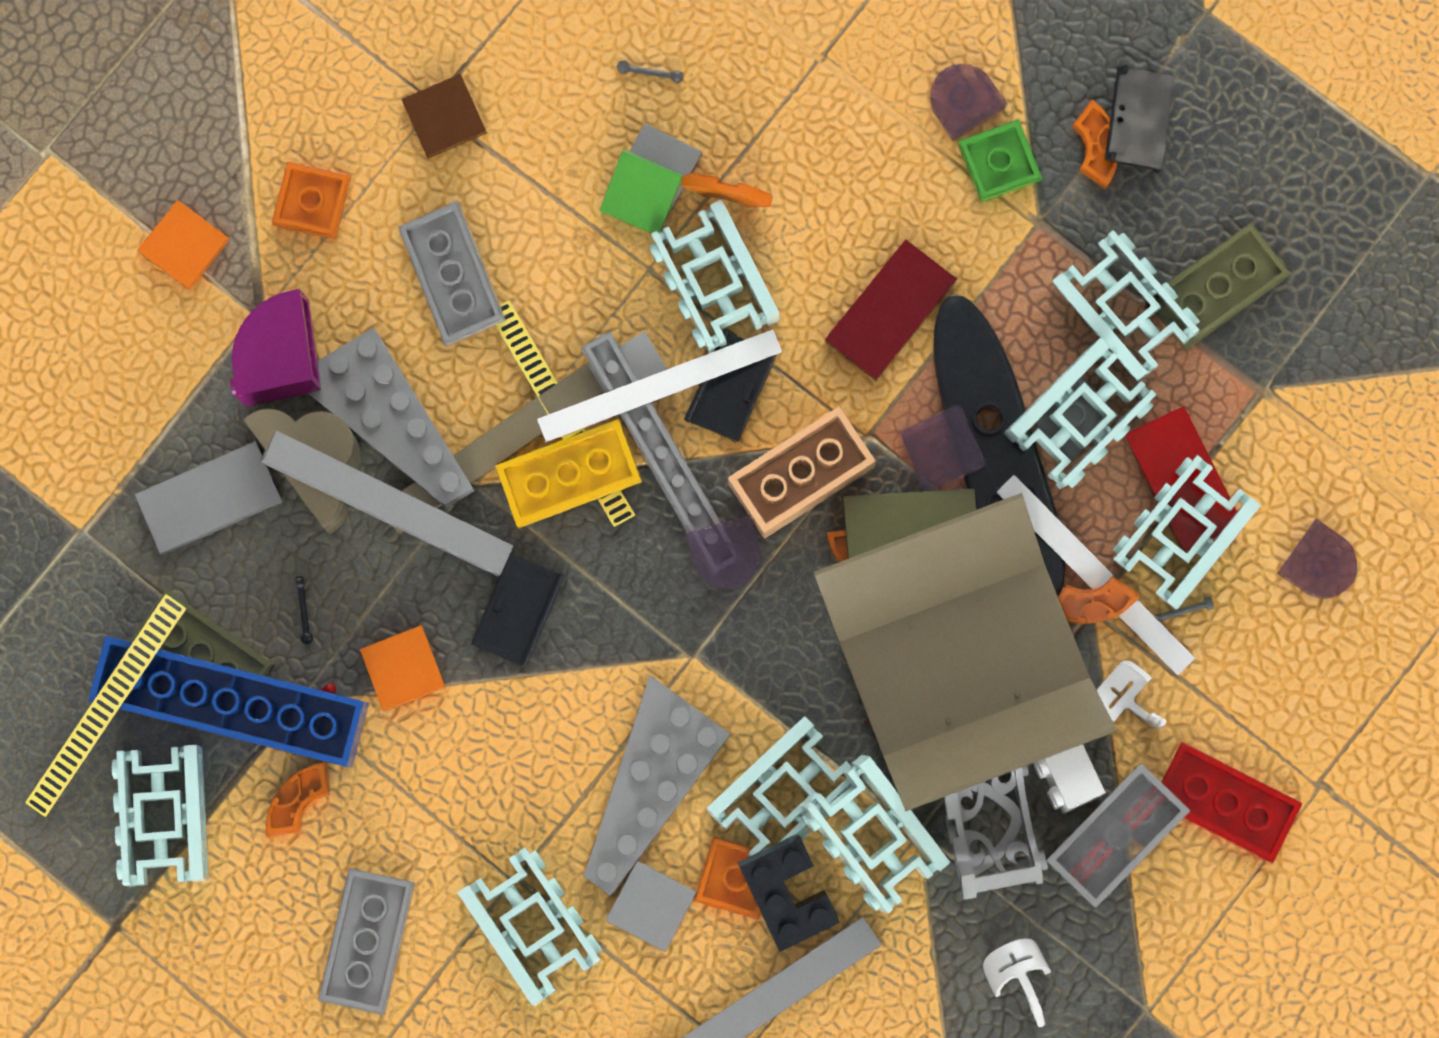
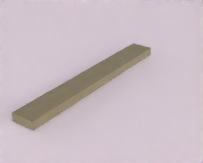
(516, 431)

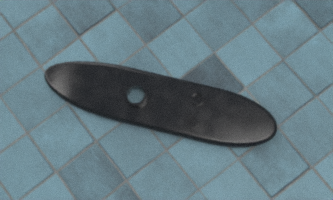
(978, 375)

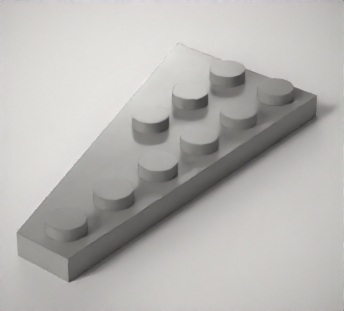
(380, 407)
(659, 767)

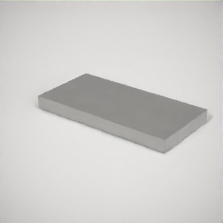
(452, 273)
(208, 498)
(366, 941)

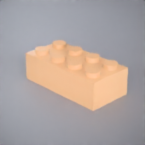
(801, 472)

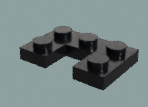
(765, 878)

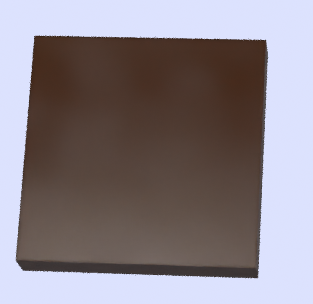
(444, 116)

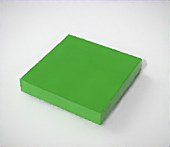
(999, 161)
(641, 192)

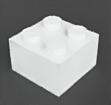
(1070, 779)

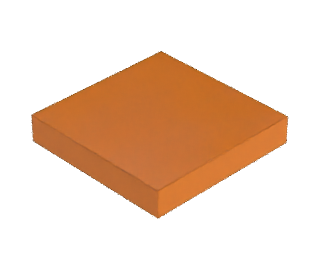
(311, 200)
(183, 245)
(402, 668)
(723, 882)

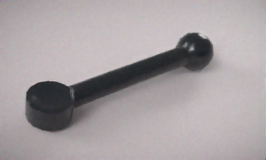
(306, 636)

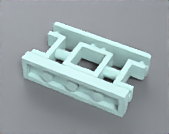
(736, 266)
(1107, 321)
(1063, 396)
(1204, 547)
(765, 773)
(189, 814)
(892, 819)
(509, 940)

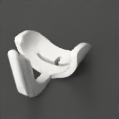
(1118, 679)
(1001, 958)

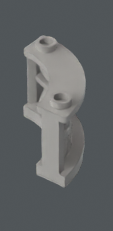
(971, 864)

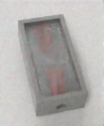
(1118, 835)

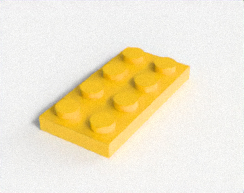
(568, 473)

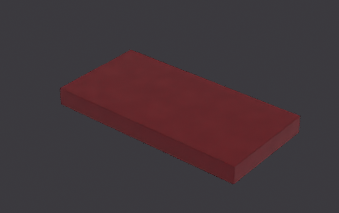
(890, 310)

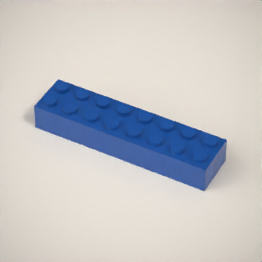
(240, 704)

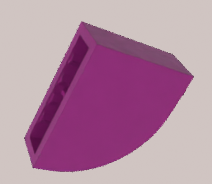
(275, 351)

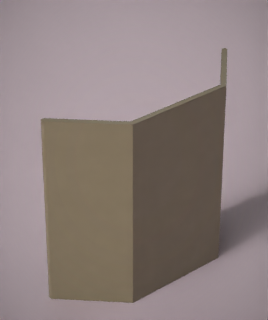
(962, 652)

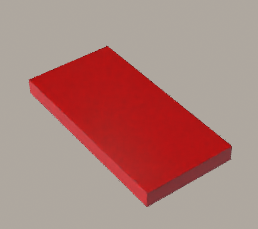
(1159, 452)
(1231, 802)

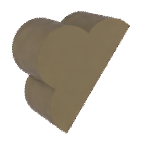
(322, 432)

